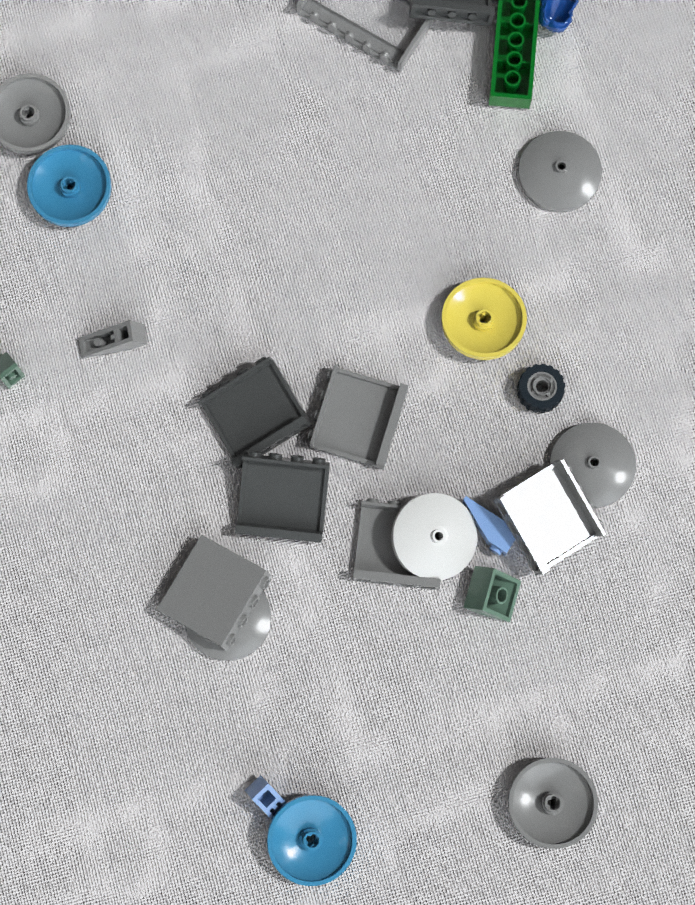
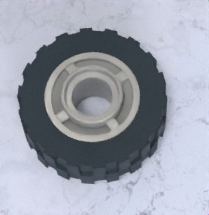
(545, 376)

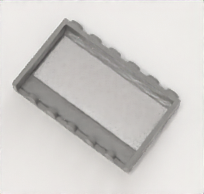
(373, 26)

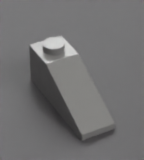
(113, 339)

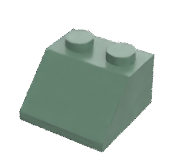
(492, 593)

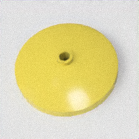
(489, 302)

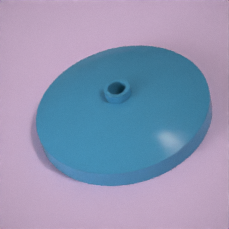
(67, 168)
(325, 856)

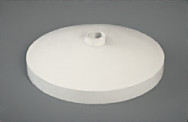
(415, 533)

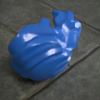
(556, 14)

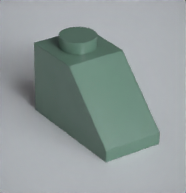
(9, 370)

